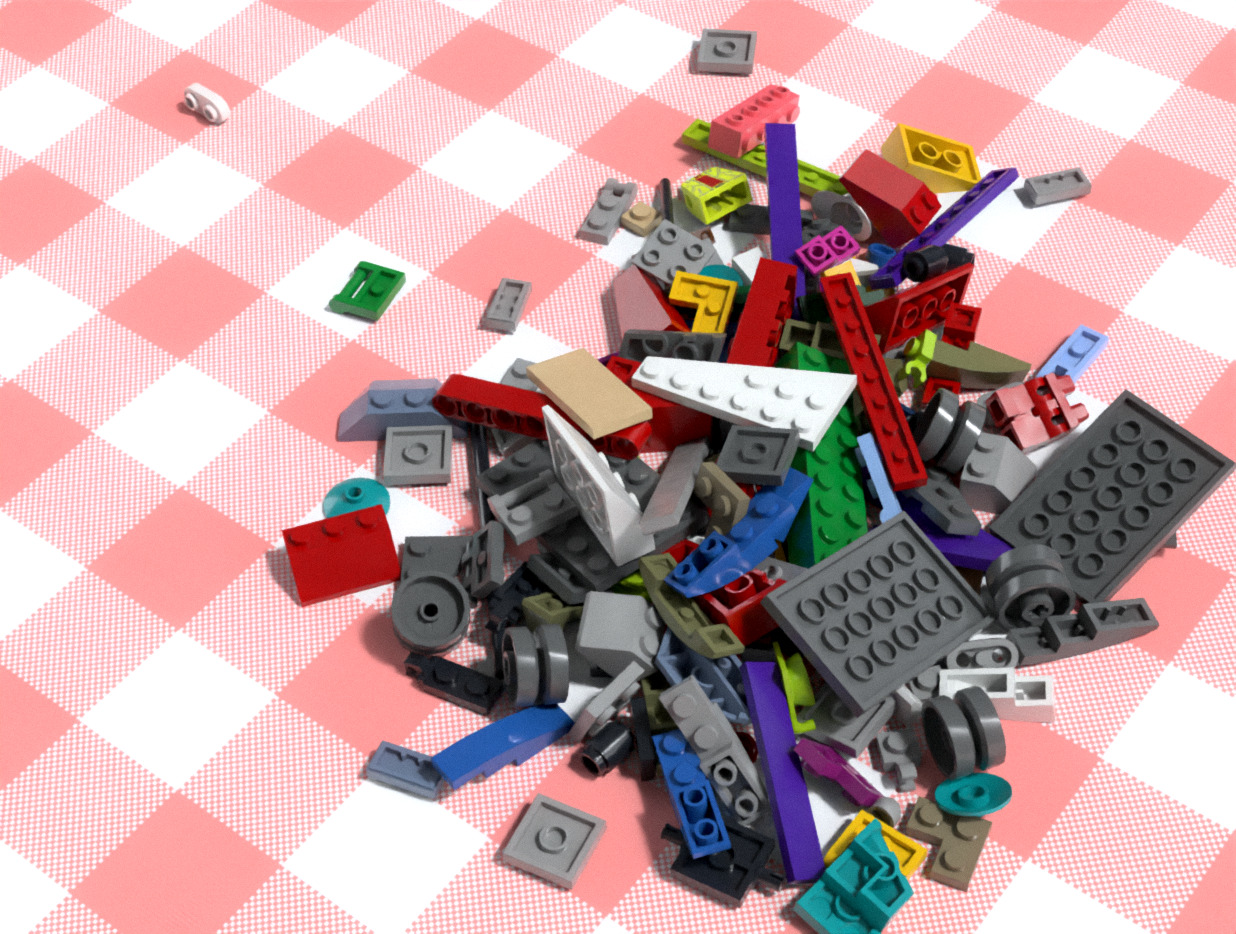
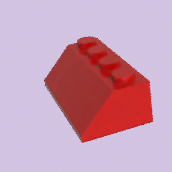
(917, 307)

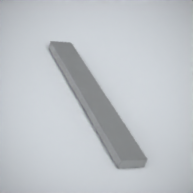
(675, 486)

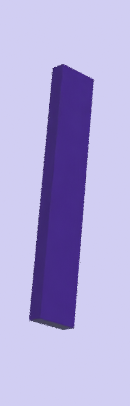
(782, 773)

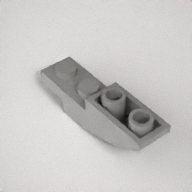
(719, 750)

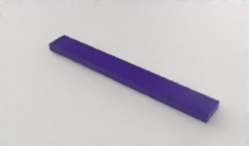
(784, 199)
(946, 224)

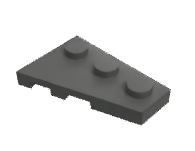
(945, 504)

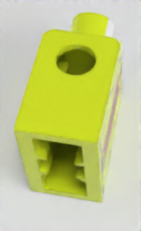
(715, 193)

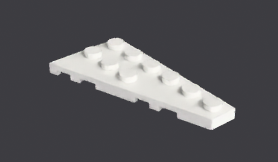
(750, 393)

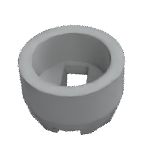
(886, 810)

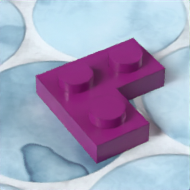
(826, 761)

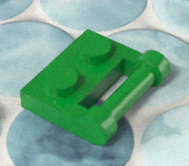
(374, 295)

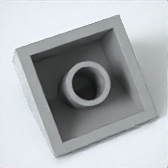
(995, 474)
(620, 631)

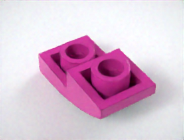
(828, 251)

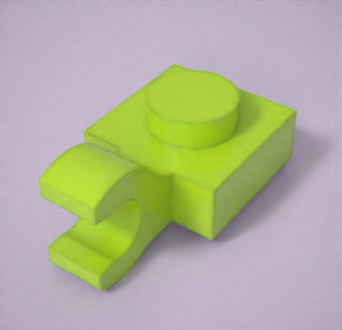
(918, 354)

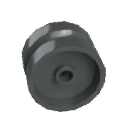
(948, 430)
(1029, 586)
(446, 601)
(535, 665)
(963, 732)

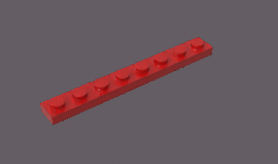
(873, 383)

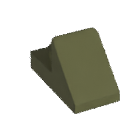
(549, 609)

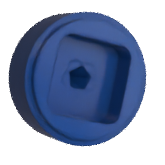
(879, 254)

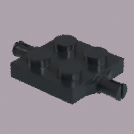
(730, 872)

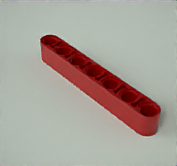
(521, 413)

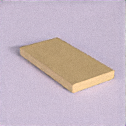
(589, 393)

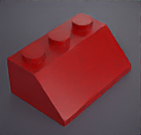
(342, 555)

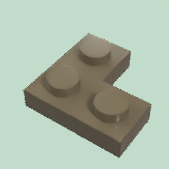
(722, 497)
(959, 840)

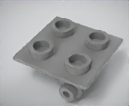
(671, 251)

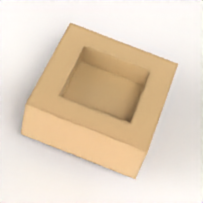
(641, 219)

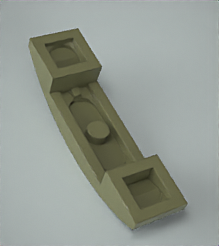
(684, 614)

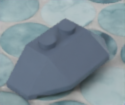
(394, 405)
(717, 677)

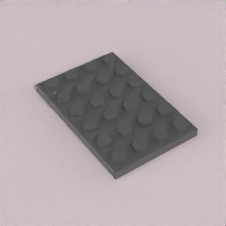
(1115, 496)
(573, 540)
(878, 612)

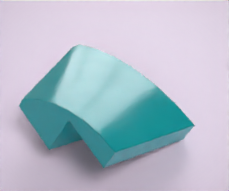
(858, 890)

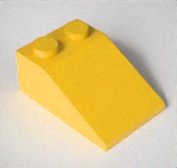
(933, 159)

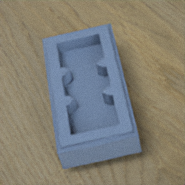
(405, 769)

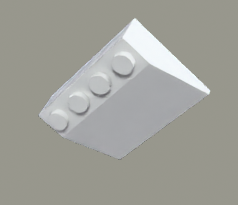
(596, 491)

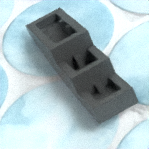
(1080, 633)

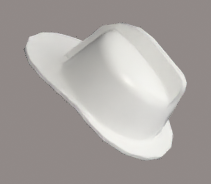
(842, 211)

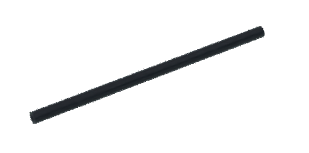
(481, 463)

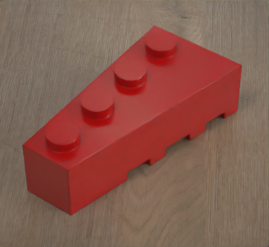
(764, 315)
(736, 602)

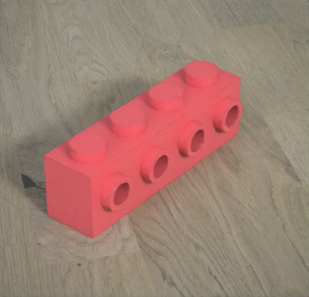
(743, 125)

